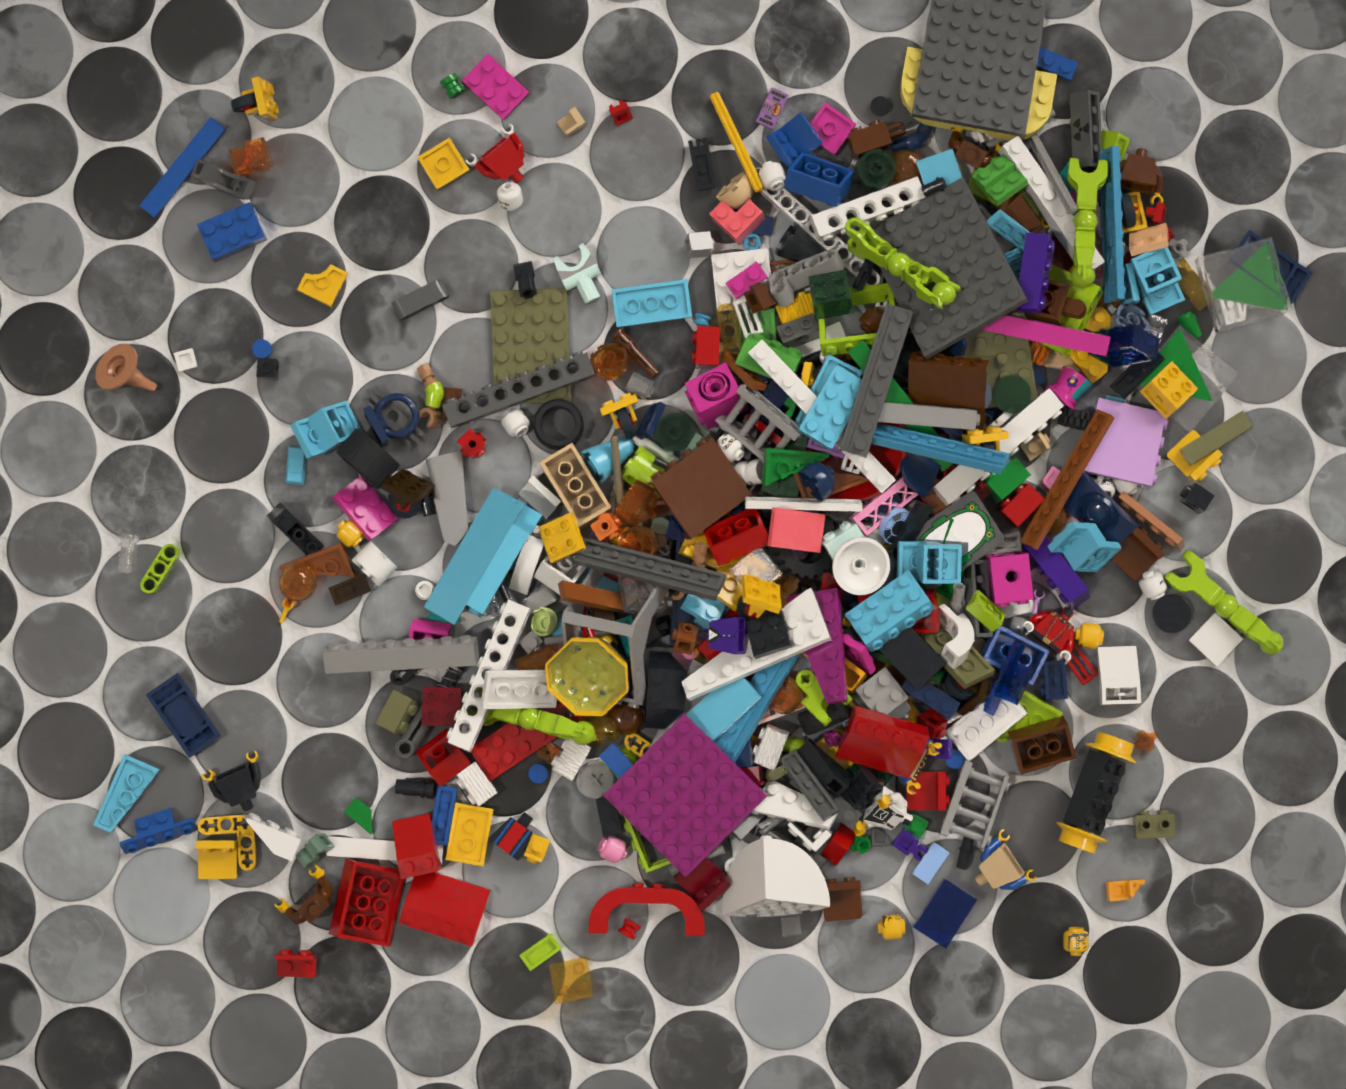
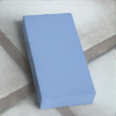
(930, 863)

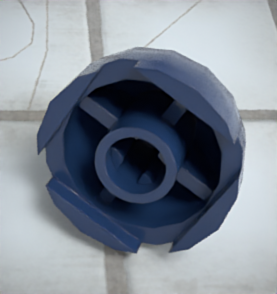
(818, 479)

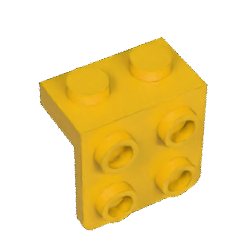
(1196, 470)

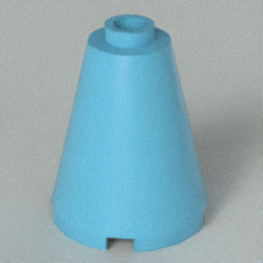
(599, 458)

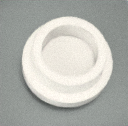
(424, 589)

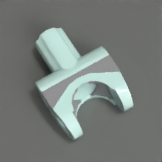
(580, 275)

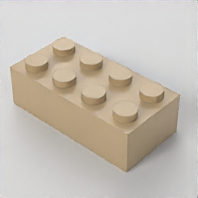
(575, 485)

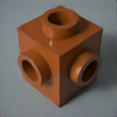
(685, 634)

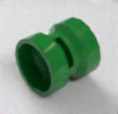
(453, 87)

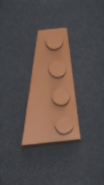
(1155, 524)

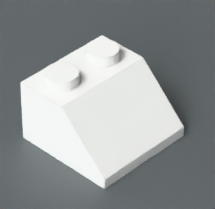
(553, 573)

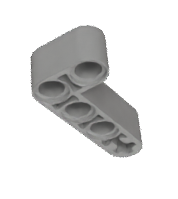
(795, 276)

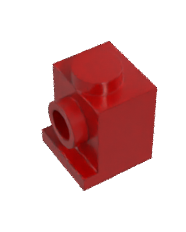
(935, 723)

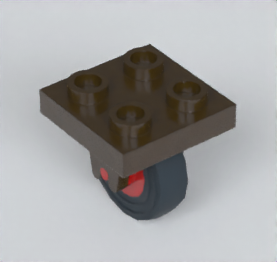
(406, 493)
(970, 696)

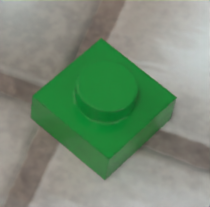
(917, 826)

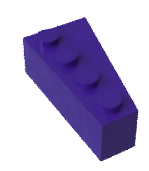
(1035, 271)
(1059, 575)

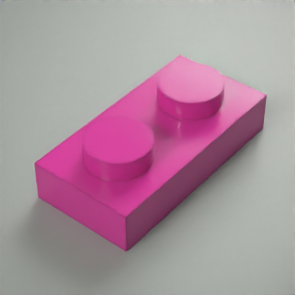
(746, 278)

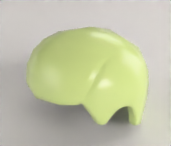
(544, 621)

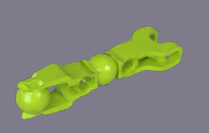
(1085, 220)
(916, 275)
(1225, 604)
(549, 723)

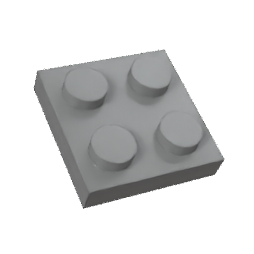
(881, 692)

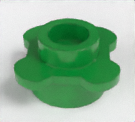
(861, 844)

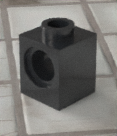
(267, 369)

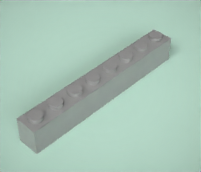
(401, 654)

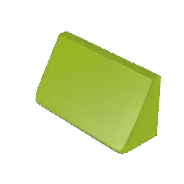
(985, 611)

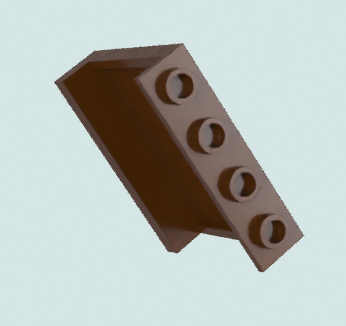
(948, 382)
(699, 487)

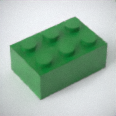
(1009, 480)

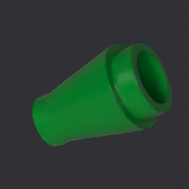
(1190, 324)

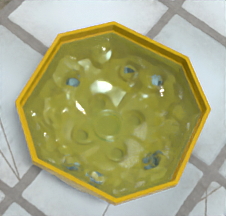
(587, 676)

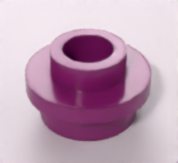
(832, 738)

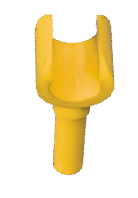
(287, 606)

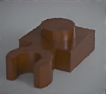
(448, 394)

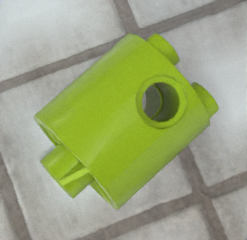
(640, 467)

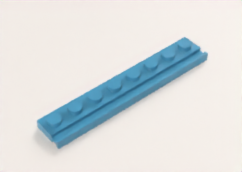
(1112, 228)
(940, 448)
(767, 684)

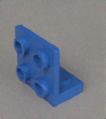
(793, 139)

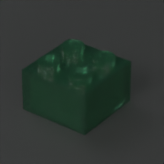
(831, 294)

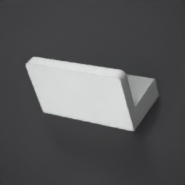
(539, 497)

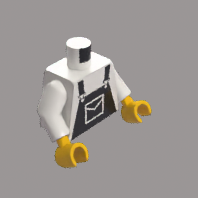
(886, 812)

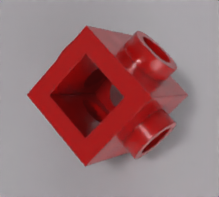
(469, 438)

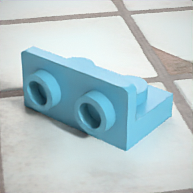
(1132, 291)

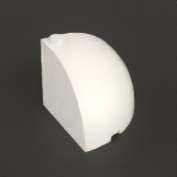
(774, 880)

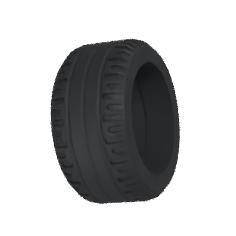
(558, 404)
(810, 724)

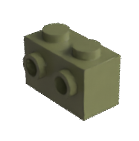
(397, 713)
(1153, 825)

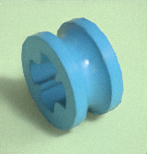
(758, 242)
(701, 319)

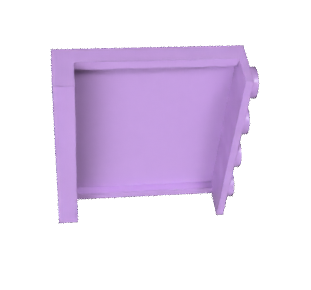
(1129, 445)

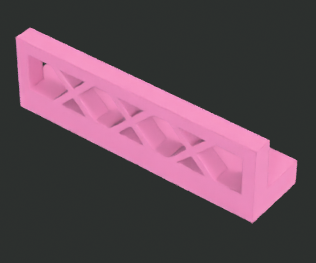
(875, 502)

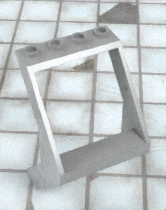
(636, 632)

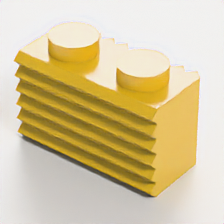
(801, 306)

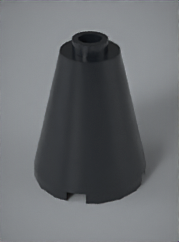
(797, 244)

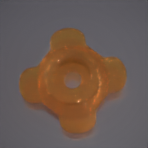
(1150, 740)
(548, 757)

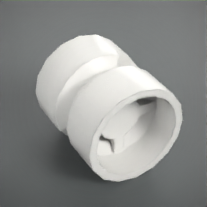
(750, 471)

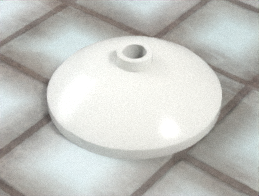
(871, 572)

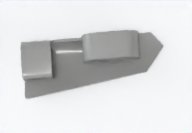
(449, 493)
(543, 598)

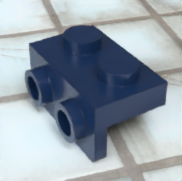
(1054, 680)

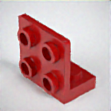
(296, 964)

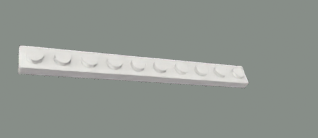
(804, 399)

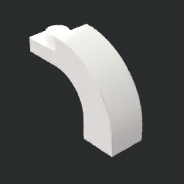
(527, 563)
(962, 633)

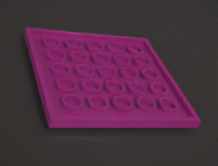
(685, 795)

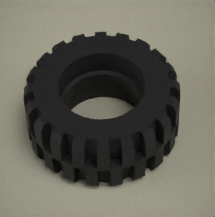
(811, 565)

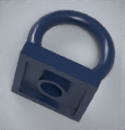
(378, 423)

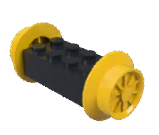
(1095, 792)

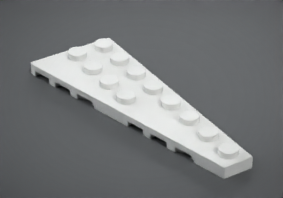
(805, 630)

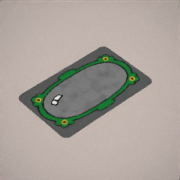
(971, 528)

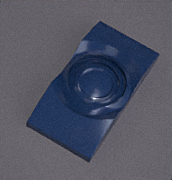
(1292, 272)
(1093, 505)
(183, 715)

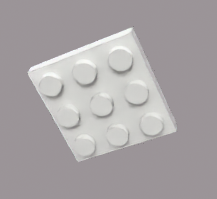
(729, 265)

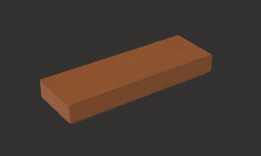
(749, 377)

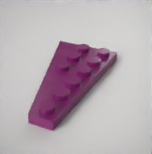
(828, 658)

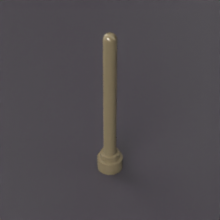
(617, 471)

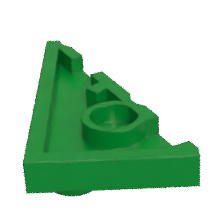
(781, 463)

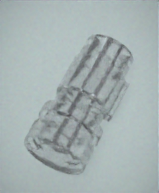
(127, 553)

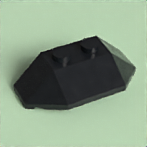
(665, 690)

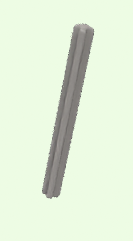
(1052, 174)

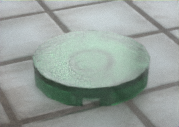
(1011, 393)

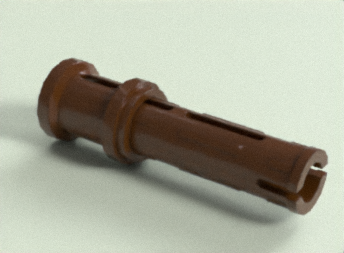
(620, 336)

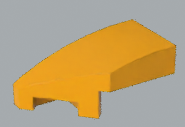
(1122, 889)

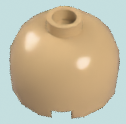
(737, 192)

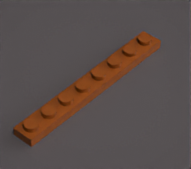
(1067, 479)

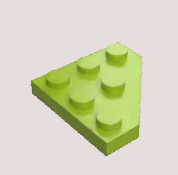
(1037, 712)

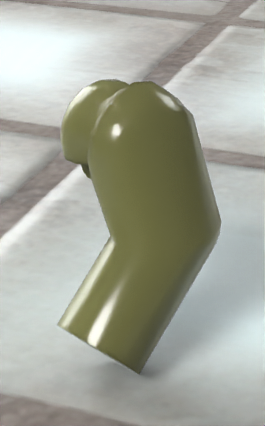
(772, 775)

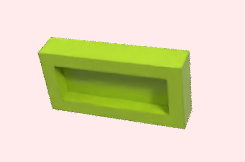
(540, 951)

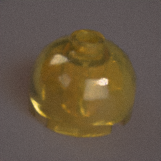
(604, 728)

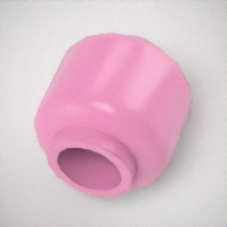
(612, 849)

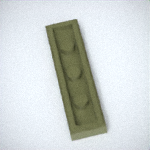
(1215, 438)

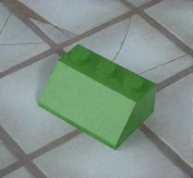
(789, 356)

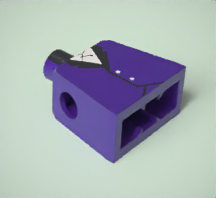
(726, 635)

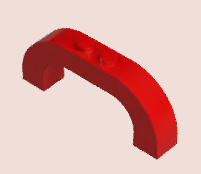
(652, 895)

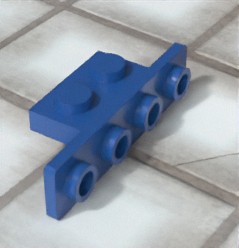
(157, 829)

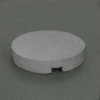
(594, 779)

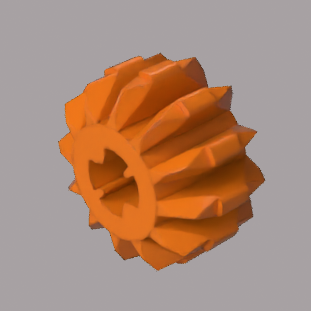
(1038, 353)

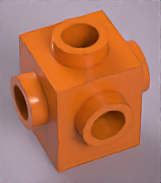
(607, 527)

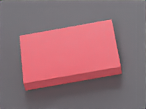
(796, 530)

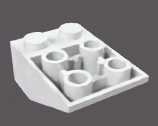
(1118, 675)
(279, 841)

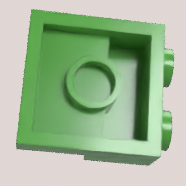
(999, 179)

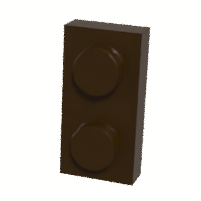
(349, 589)

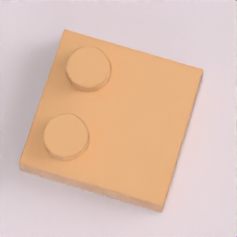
(1148, 239)

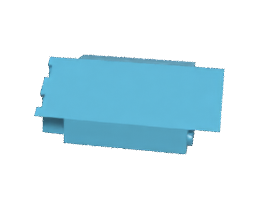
(483, 557)

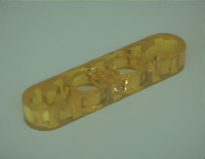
(728, 340)

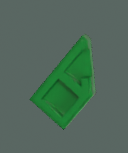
(360, 814)

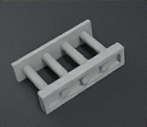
(762, 407)
(955, 808)

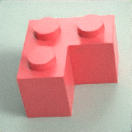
(740, 223)

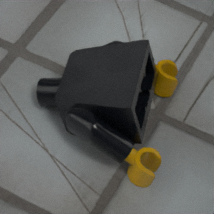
(237, 784)

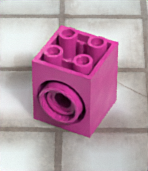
(713, 395)
(1018, 586)

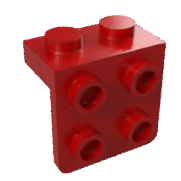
(931, 794)

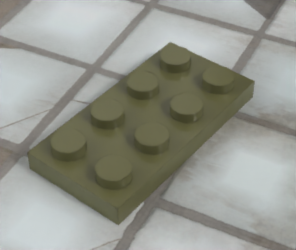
(971, 671)

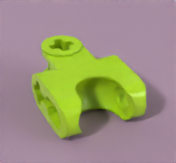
(815, 700)

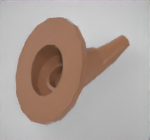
(119, 368)

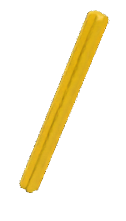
(736, 142)

